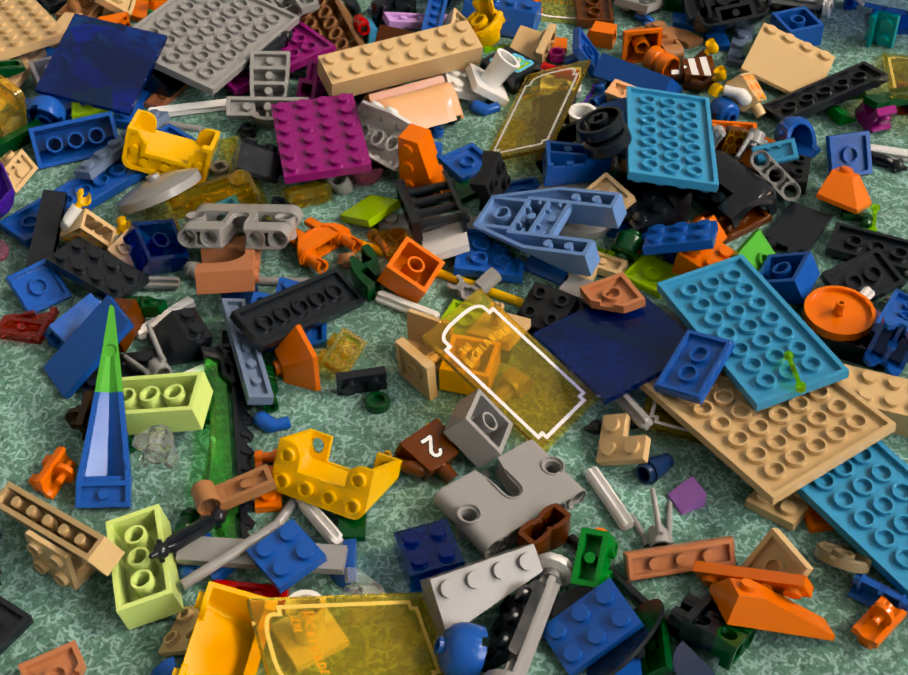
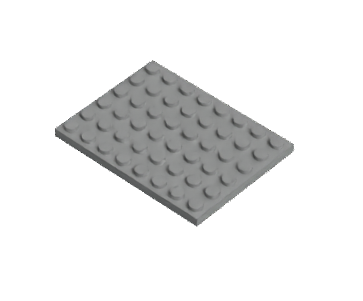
(214, 38)

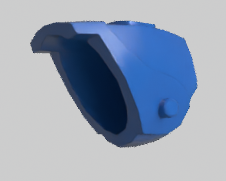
(801, 131)

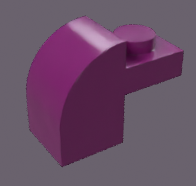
(312, 84)
(875, 119)

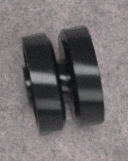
(603, 132)

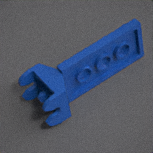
(890, 339)

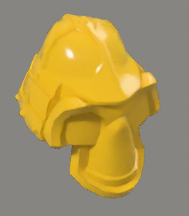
(486, 22)

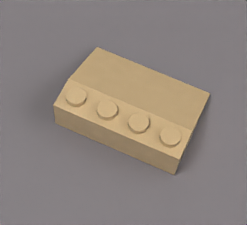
(785, 60)

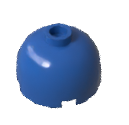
(45, 109)
(461, 649)

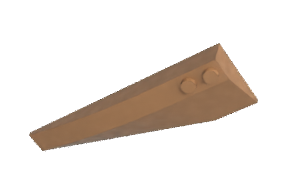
(336, 25)

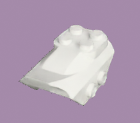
(381, 132)

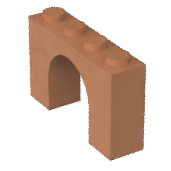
(228, 268)

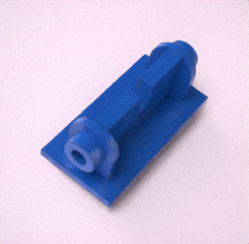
(869, 591)

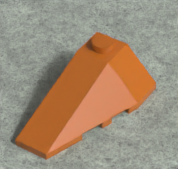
(757, 607)

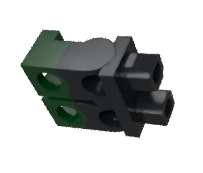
(705, 628)

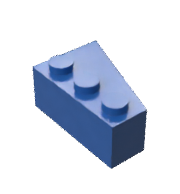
(569, 164)

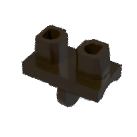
(79, 416)

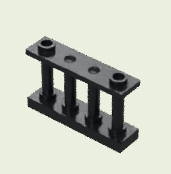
(414, 215)

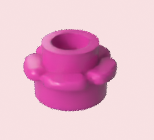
(556, 55)

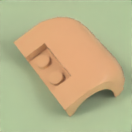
(428, 105)

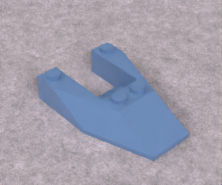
(536, 217)

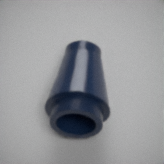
(655, 468)

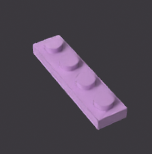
(404, 20)

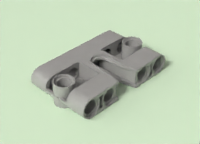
(209, 229)
(490, 516)

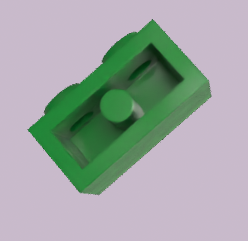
(593, 558)

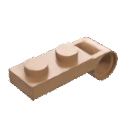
(669, 41)
(233, 491)

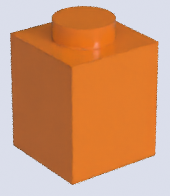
(603, 34)

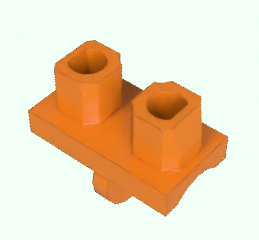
(56, 471)
(878, 623)

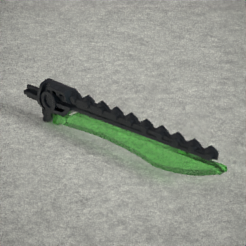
(219, 462)

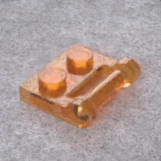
(388, 240)

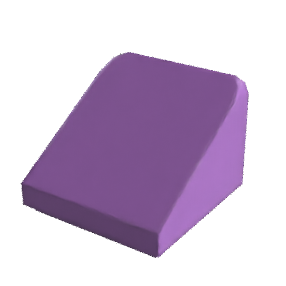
(688, 496)

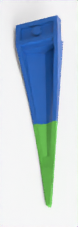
(105, 462)

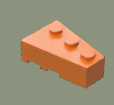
(418, 157)

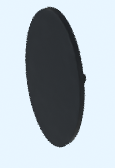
(650, 615)

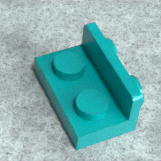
(882, 28)

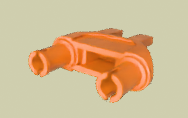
(320, 241)

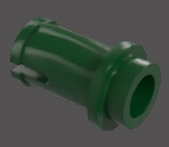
(187, 516)

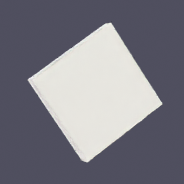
(446, 241)

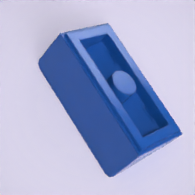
(545, 270)

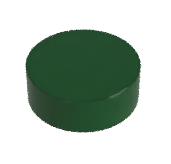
(377, 402)

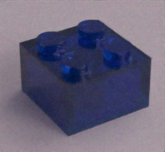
(155, 247)
(426, 552)

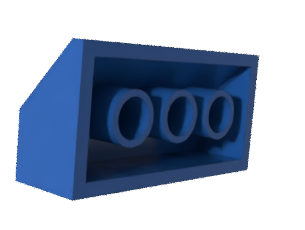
(515, 12)
(612, 68)
(72, 139)

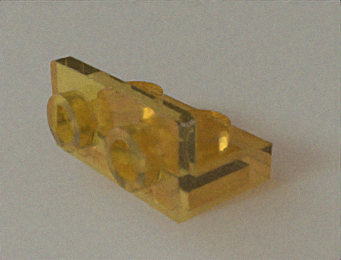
(309, 194)
(342, 351)

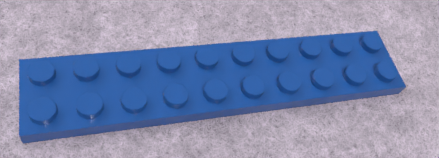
(103, 187)

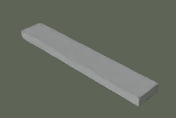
(207, 548)

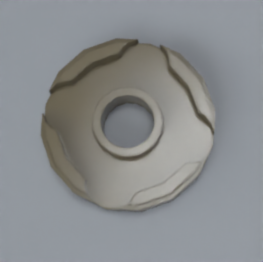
(841, 557)

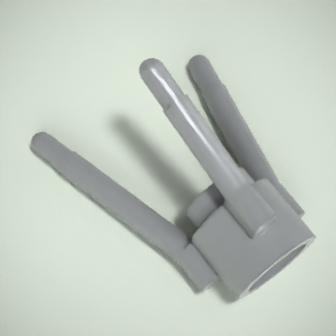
(754, 138)
(157, 364)
(657, 533)

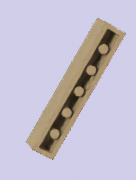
(60, 529)

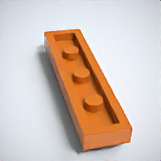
(789, 584)

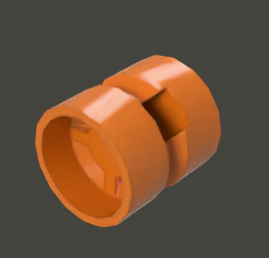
(660, 61)

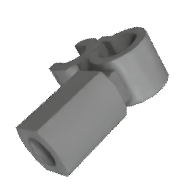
(485, 283)

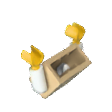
(744, 91)
(88, 225)

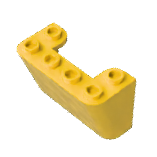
(313, 479)

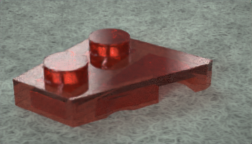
(27, 326)

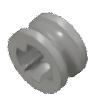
(217, 165)

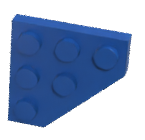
(487, 254)

